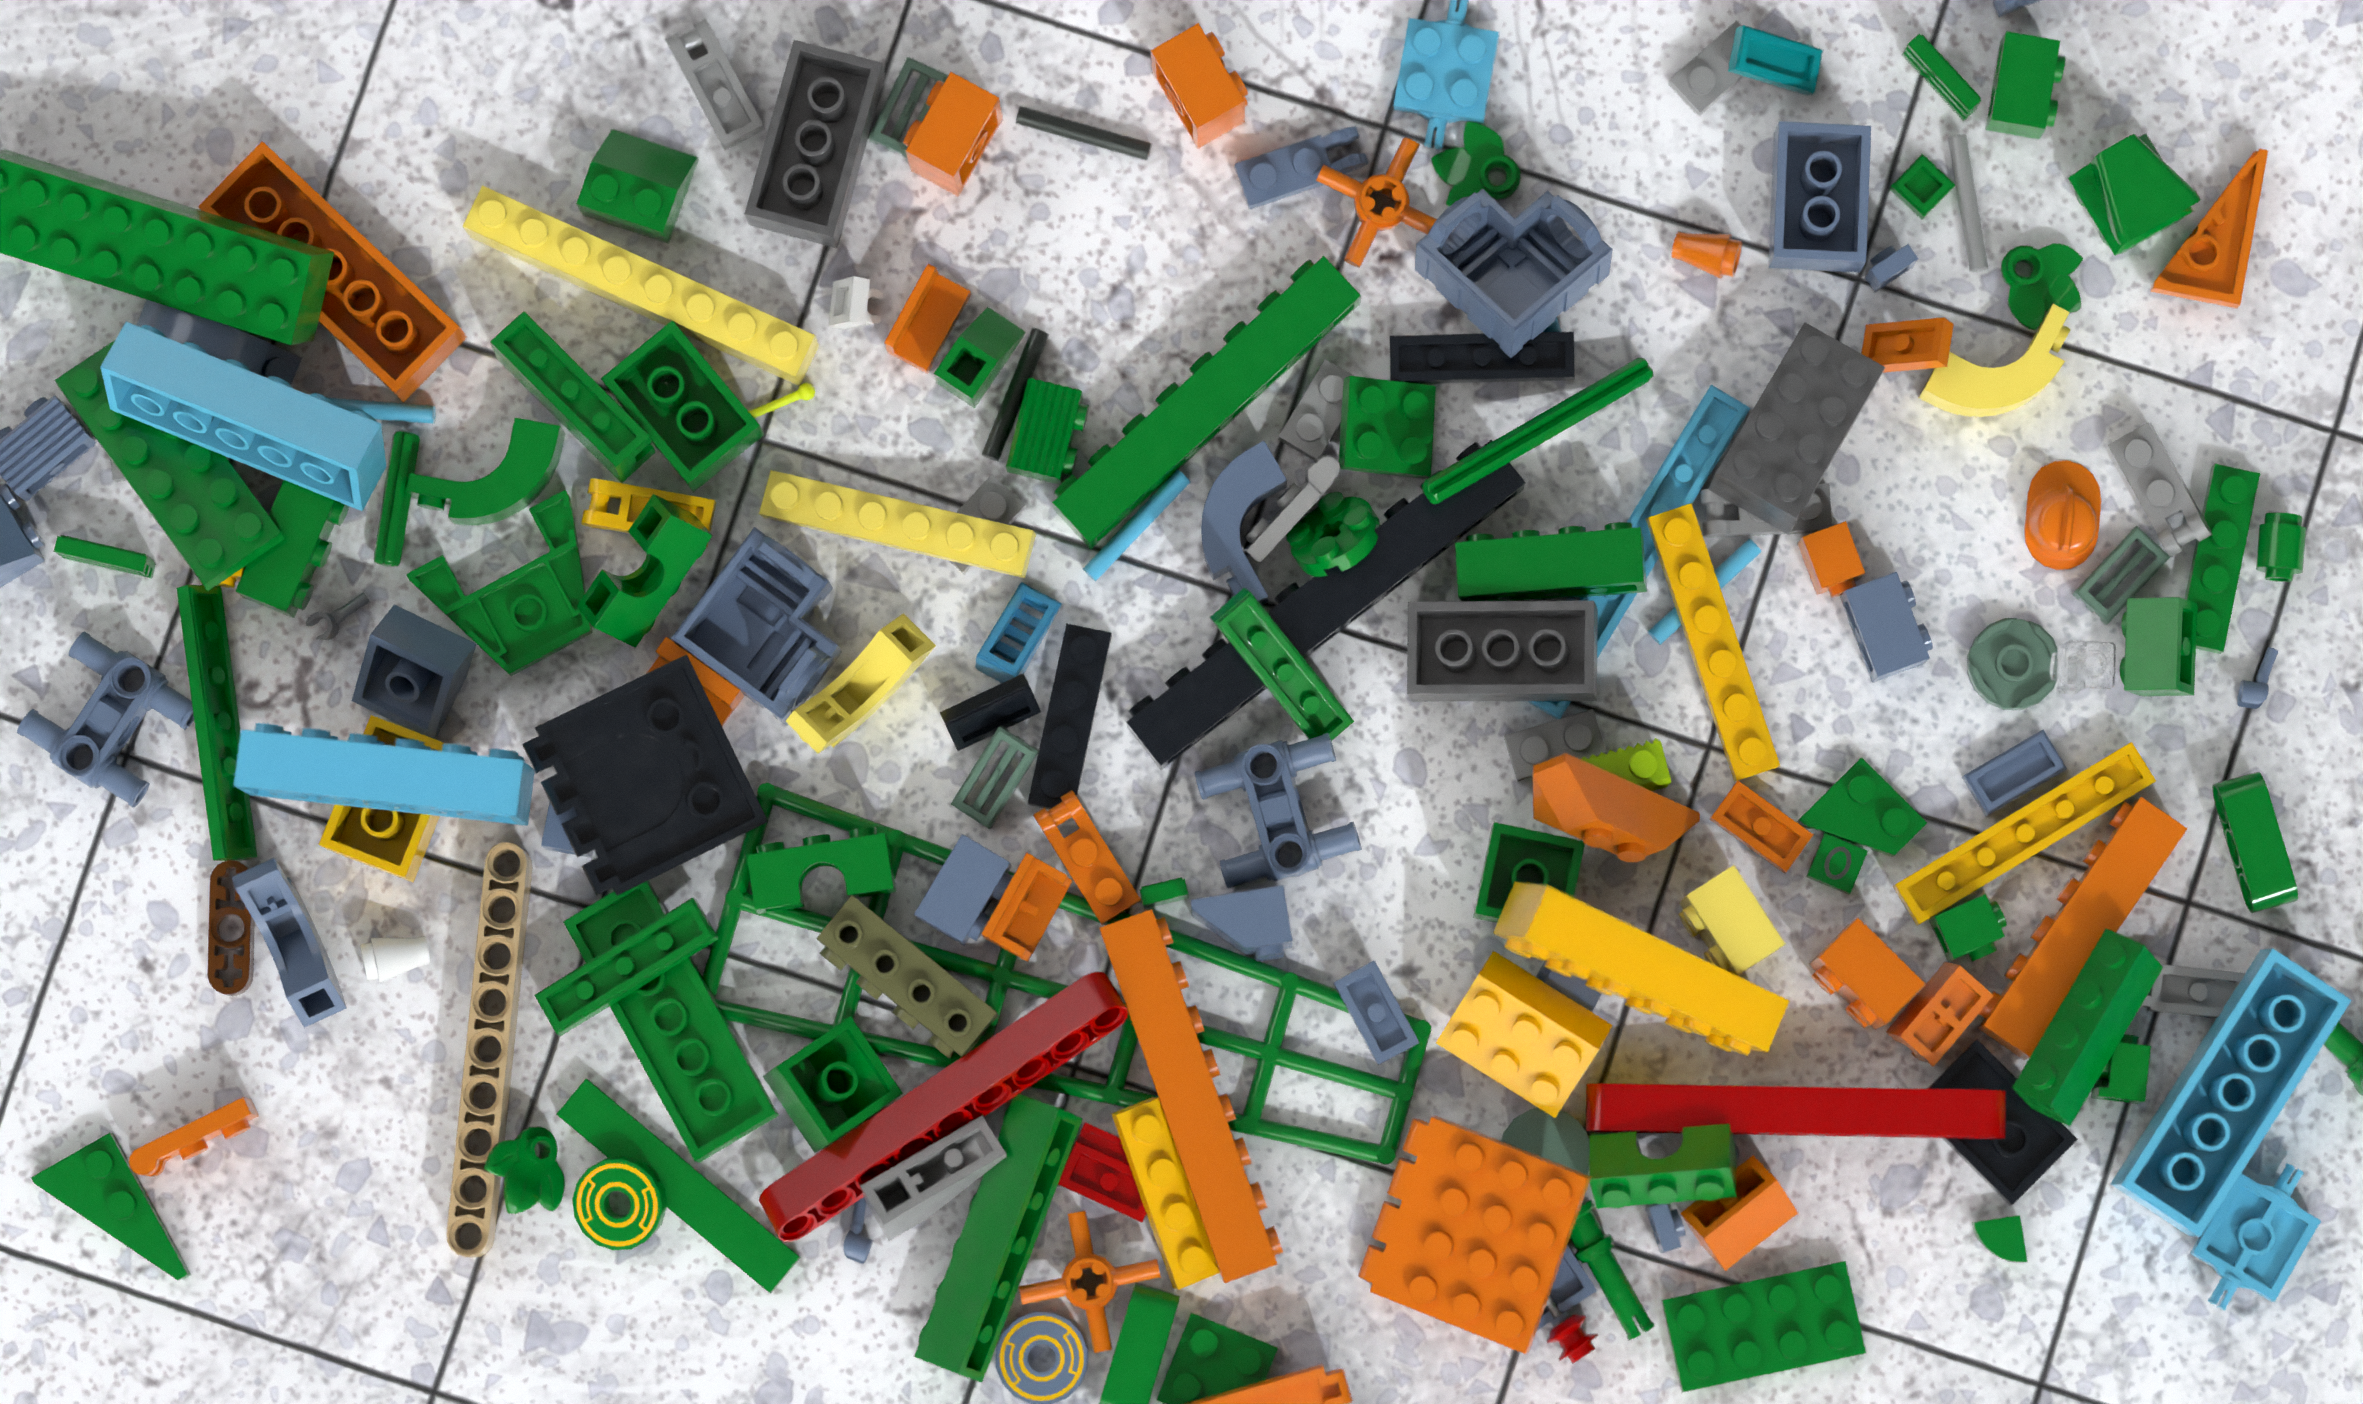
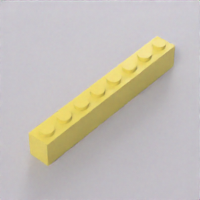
(641, 285)

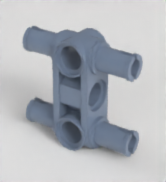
(108, 719)
(1277, 810)

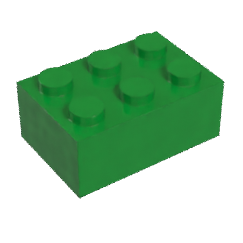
(682, 406)

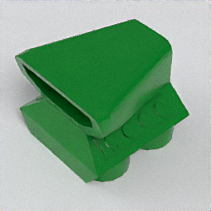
(2132, 193)

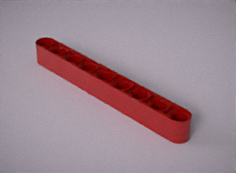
(944, 1104)
(1798, 1110)

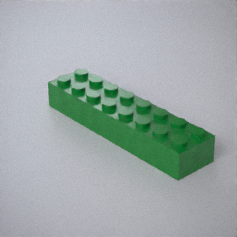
(161, 250)

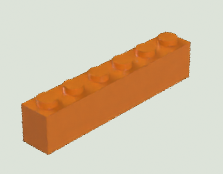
(2099, 900)

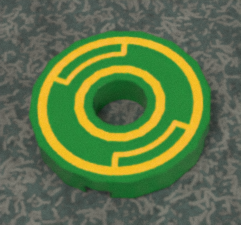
(600, 1221)

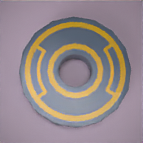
(1069, 1365)

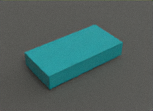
(1775, 60)

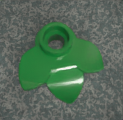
(1470, 167)
(2045, 286)
(525, 1175)

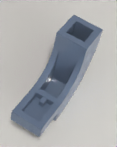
(221, 341)
(1233, 495)
(292, 941)

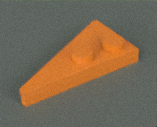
(2217, 252)

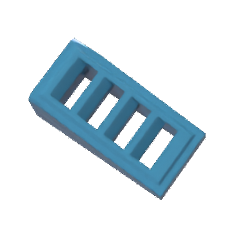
(1000, 669)

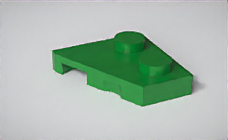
(1865, 812)

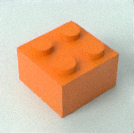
(1198, 84)
(952, 133)
(1865, 975)

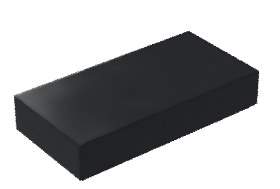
(984, 713)

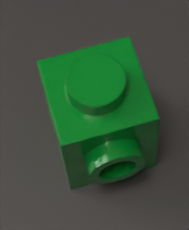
(1969, 929)

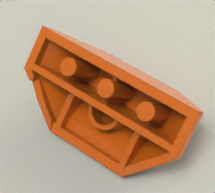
(1606, 809)

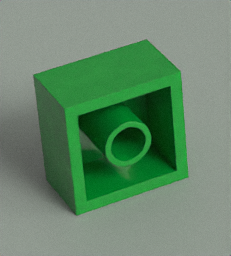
(1525, 857)

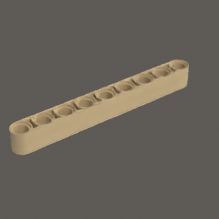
(481, 1027)

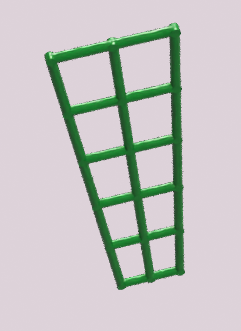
(1002, 976)

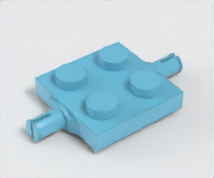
(1446, 71)
(2256, 1237)

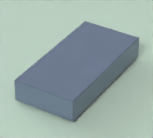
(2014, 773)

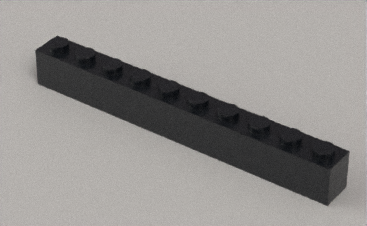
(1317, 612)

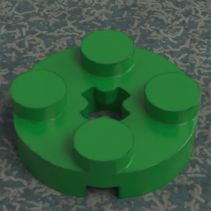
(1314, 540)

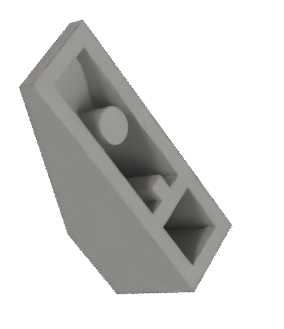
(931, 1177)

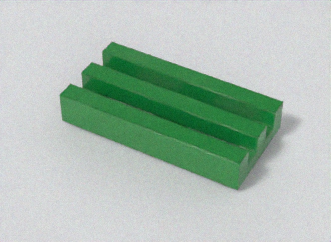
(1942, 76)
(105, 556)

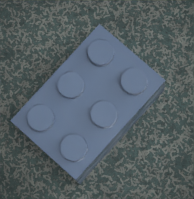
(1819, 197)

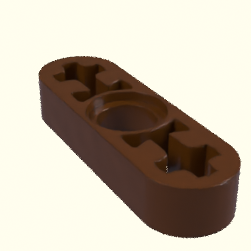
(220, 962)

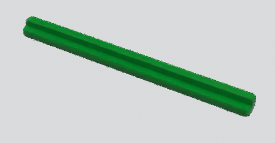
(1537, 430)

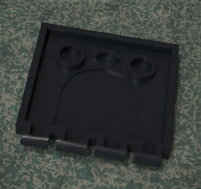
(644, 778)

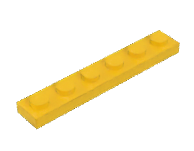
(1712, 642)
(2024, 833)

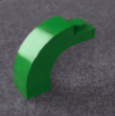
(507, 490)

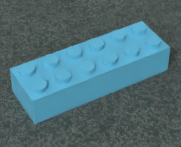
(244, 415)
(384, 776)
(2231, 1092)

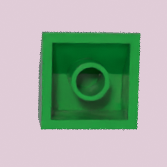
(637, 185)
(832, 1084)

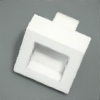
(851, 301)

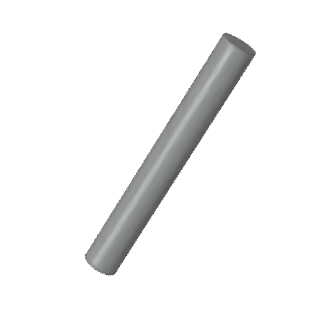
(1968, 203)

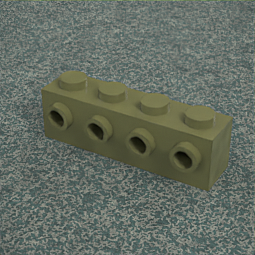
(906, 977)

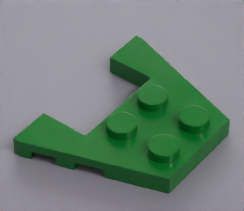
(527, 610)

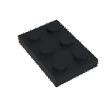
(2031, 1138)

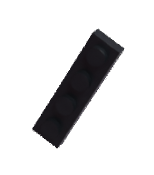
(1480, 359)
(1069, 715)

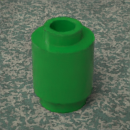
(2281, 546)

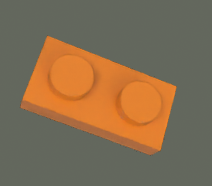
(1909, 344)
(1761, 827)

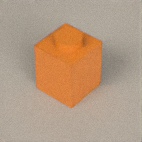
(1831, 559)

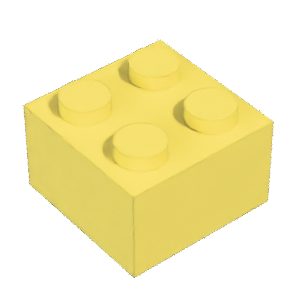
(1730, 923)

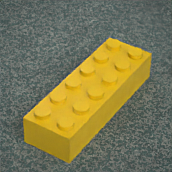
(1639, 969)

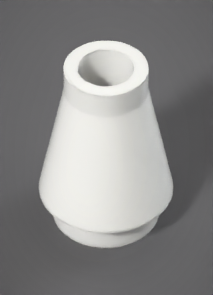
(393, 956)

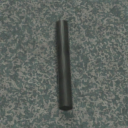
(1083, 133)
(1015, 394)

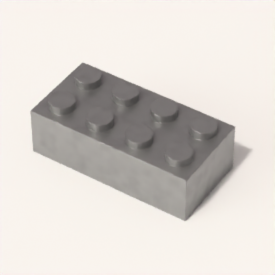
(815, 144)
(1796, 428)
(1502, 651)

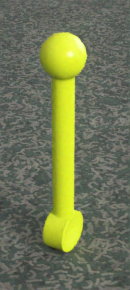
(805, 392)

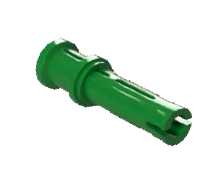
(1595, 1249)

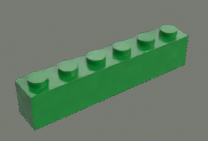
(998, 1238)

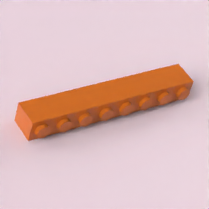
(1189, 1097)

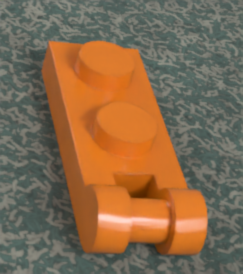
(1088, 859)
(192, 1138)

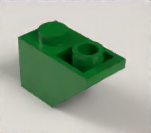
(978, 356)

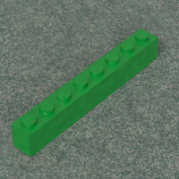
(1206, 401)

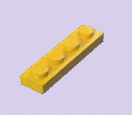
(1165, 1193)

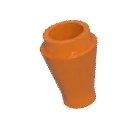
(1709, 252)

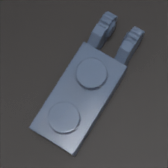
(1294, 167)

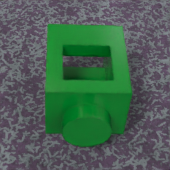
(2125, 1073)

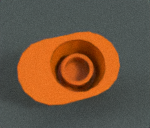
(2062, 515)

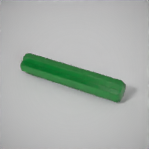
(396, 499)

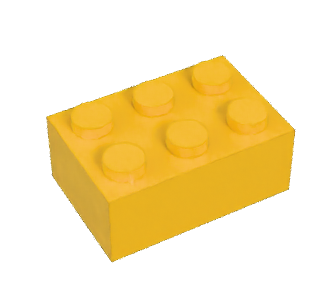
(377, 837)
(1524, 1034)

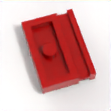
(1102, 1173)

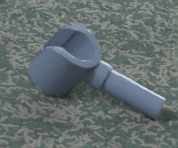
(2255, 693)
(857, 1246)

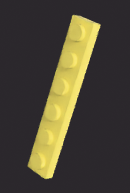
(897, 523)

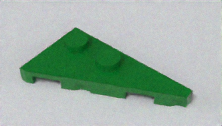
(109, 1194)

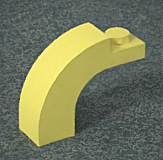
(1985, 391)
(862, 686)

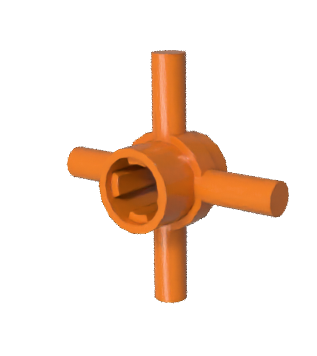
(1389, 185)
(1105, 1292)

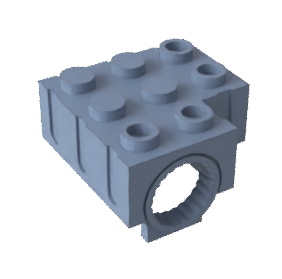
(1511, 270)
(757, 629)

